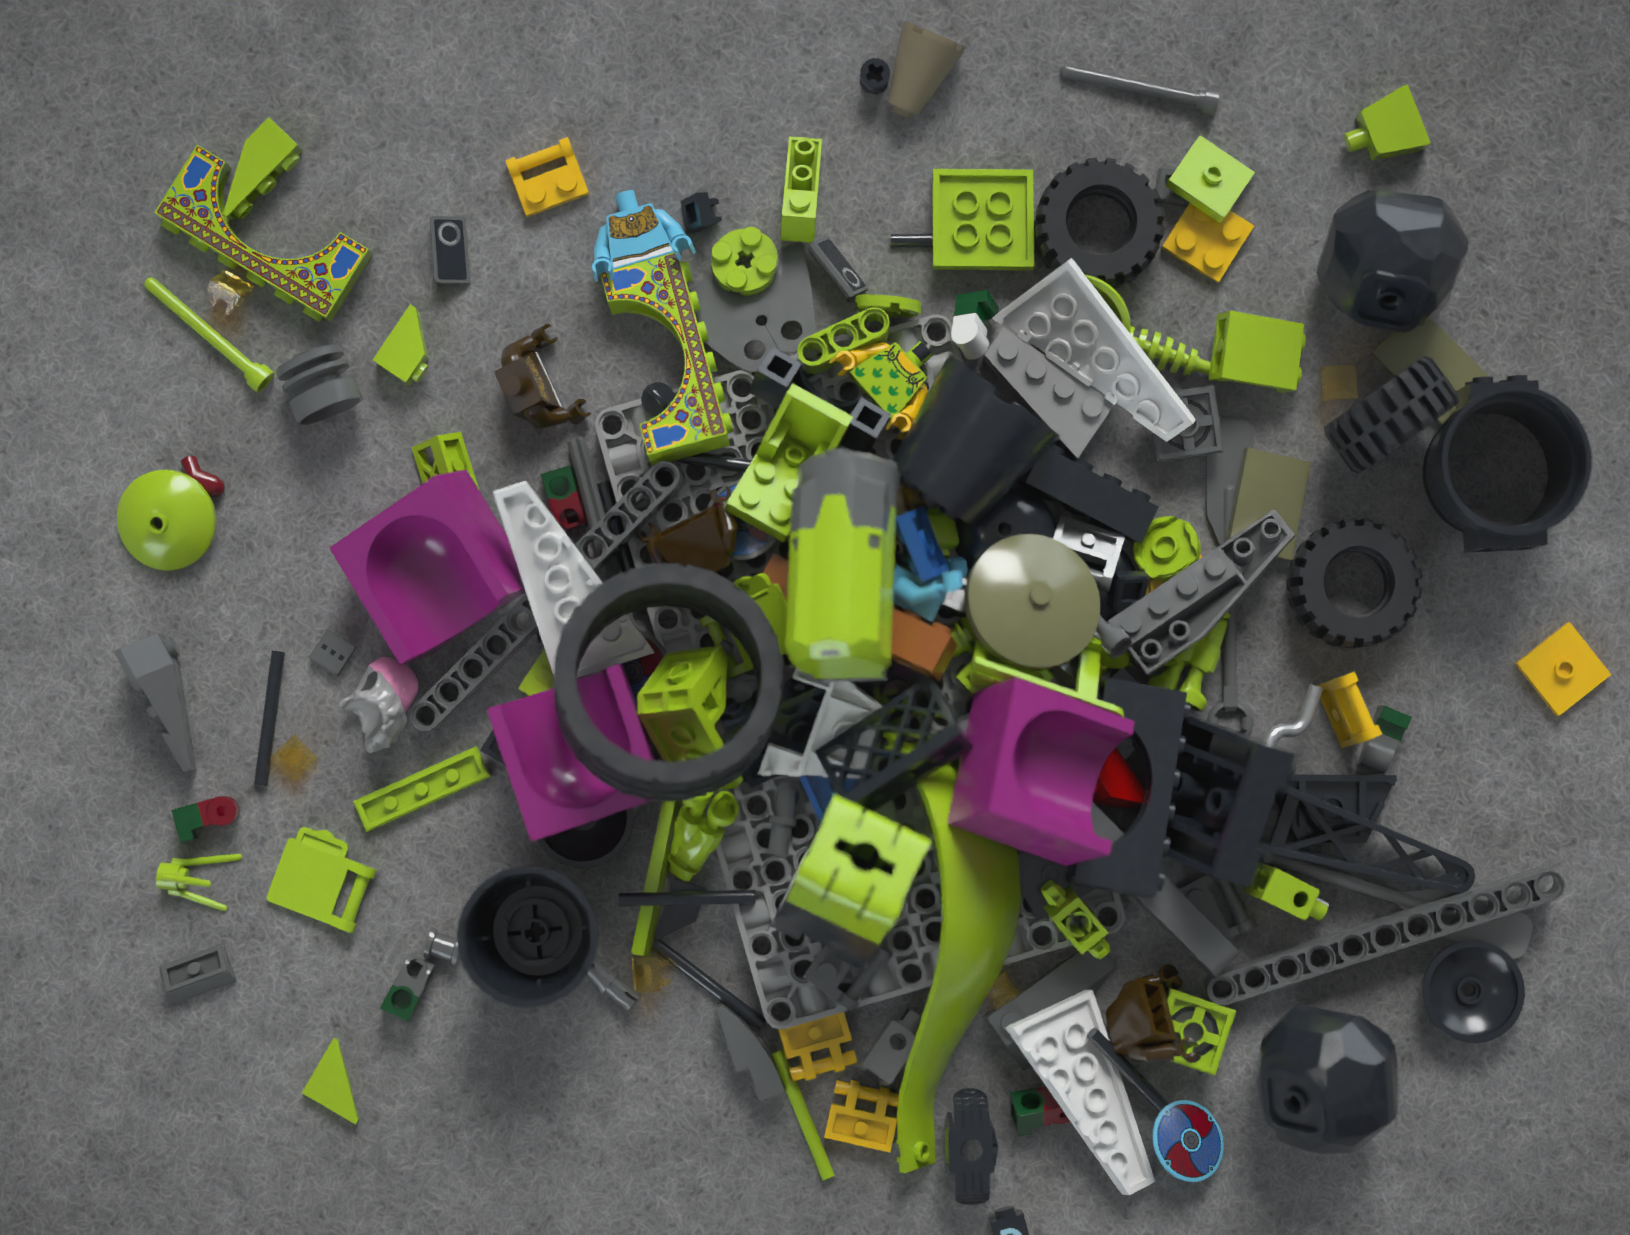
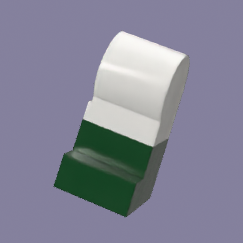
(971, 322)

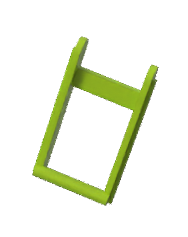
(1087, 675)

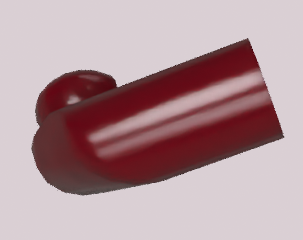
(210, 482)

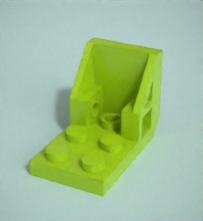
(797, 432)
(684, 704)

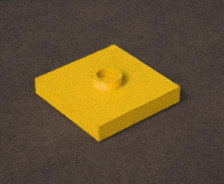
(1562, 669)

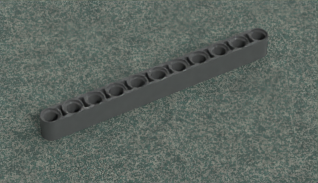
(507, 625)
(1400, 936)

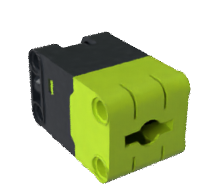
(851, 881)

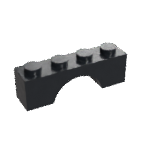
(781, 371)

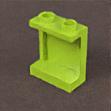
(1257, 351)

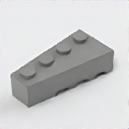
(1048, 391)

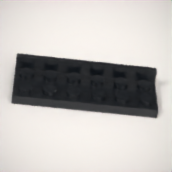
(800, 708)

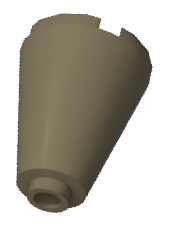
(920, 68)

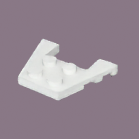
(840, 709)

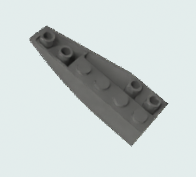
(1200, 595)

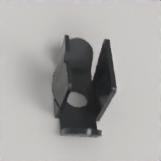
(970, 1122)

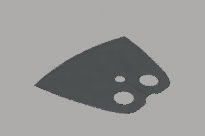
(732, 316)

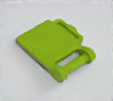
(774, 606)
(313, 877)

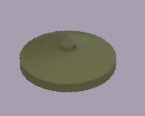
(1032, 602)

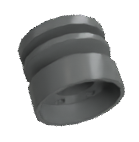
(316, 377)

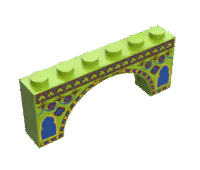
(315, 281)
(694, 417)

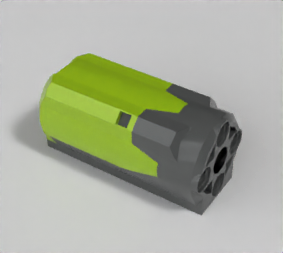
(842, 566)

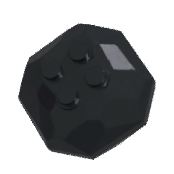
(1392, 258)
(1327, 1080)

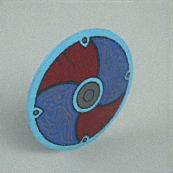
(1188, 1141)

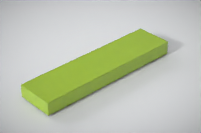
(421, 788)

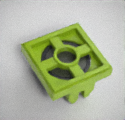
(1193, 1020)

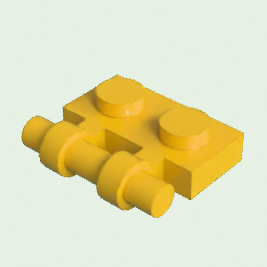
(814, 1036)
(861, 1126)

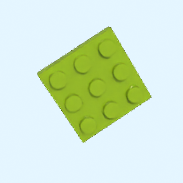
(982, 219)

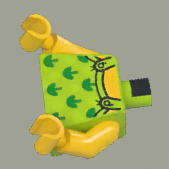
(889, 378)

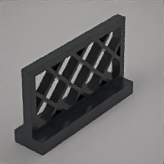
(911, 766)

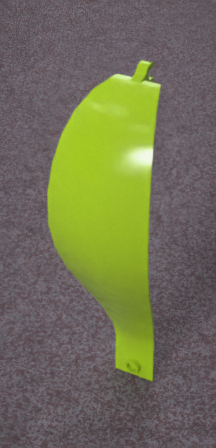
(977, 932)

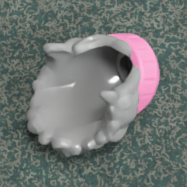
(382, 701)

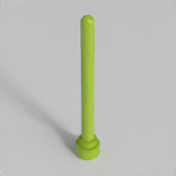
(257, 375)

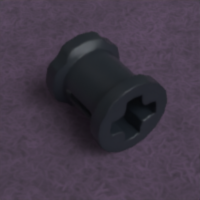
(877, 66)

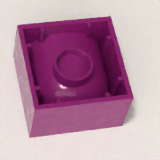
(431, 565)
(1035, 770)
(545, 775)

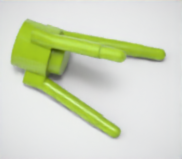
(176, 878)

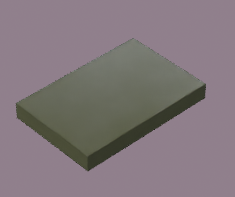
(1404, 348)
(1266, 484)

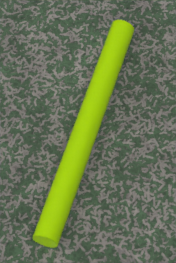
(803, 1116)

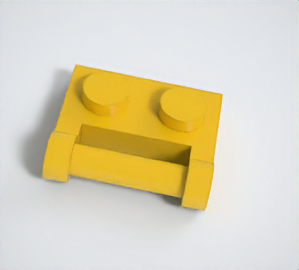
(550, 187)
(1347, 711)

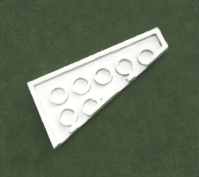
(1089, 341)
(559, 579)
(1086, 1085)

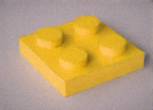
(1207, 243)

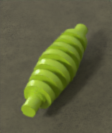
(1165, 354)

